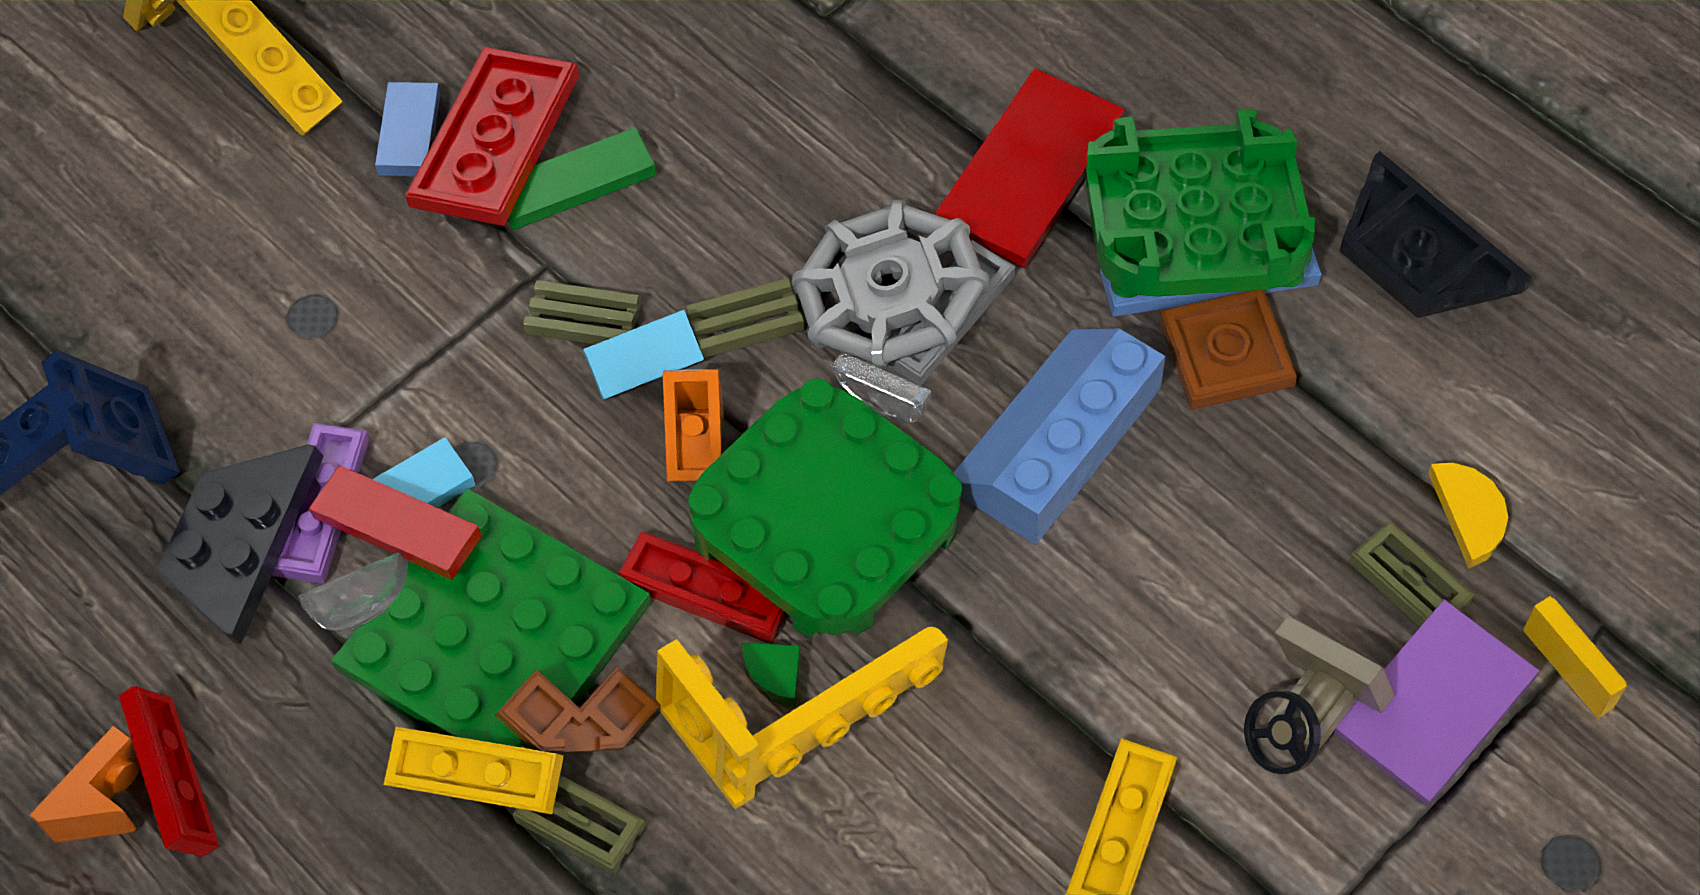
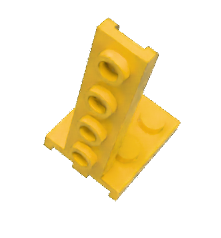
(256, 50)
(738, 761)

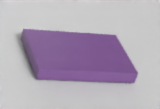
(1448, 697)

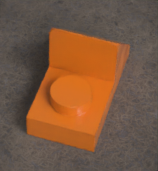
(692, 421)
(82, 802)

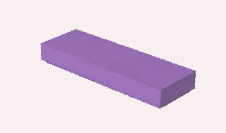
(312, 542)

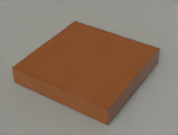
(1227, 348)

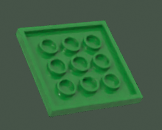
(470, 642)

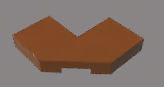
(554, 724)

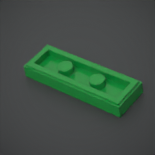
(582, 177)

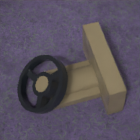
(1320, 698)

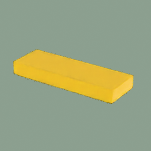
(474, 770)
(1123, 821)

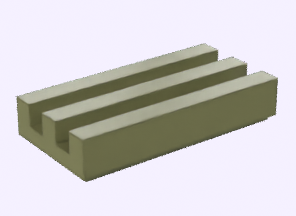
(582, 305)
(743, 310)
(1421, 560)
(619, 845)

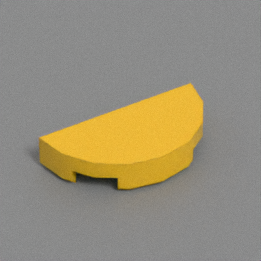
(1472, 509)

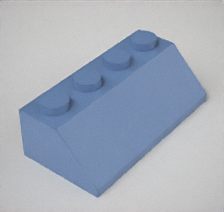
(1060, 429)

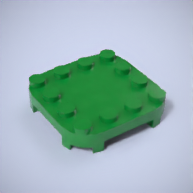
(1198, 208)
(824, 508)

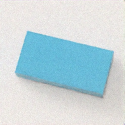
(642, 354)
(430, 475)

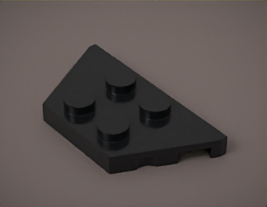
(1423, 248)
(237, 533)

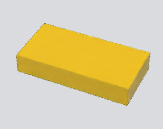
(1574, 657)

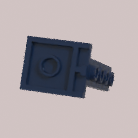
(95, 414)

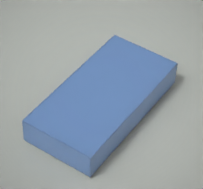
(407, 127)

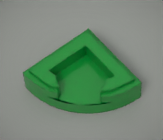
(773, 670)

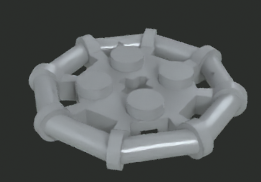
(880, 246)

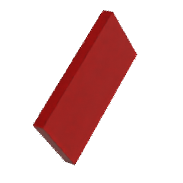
(493, 136)
(1029, 166)

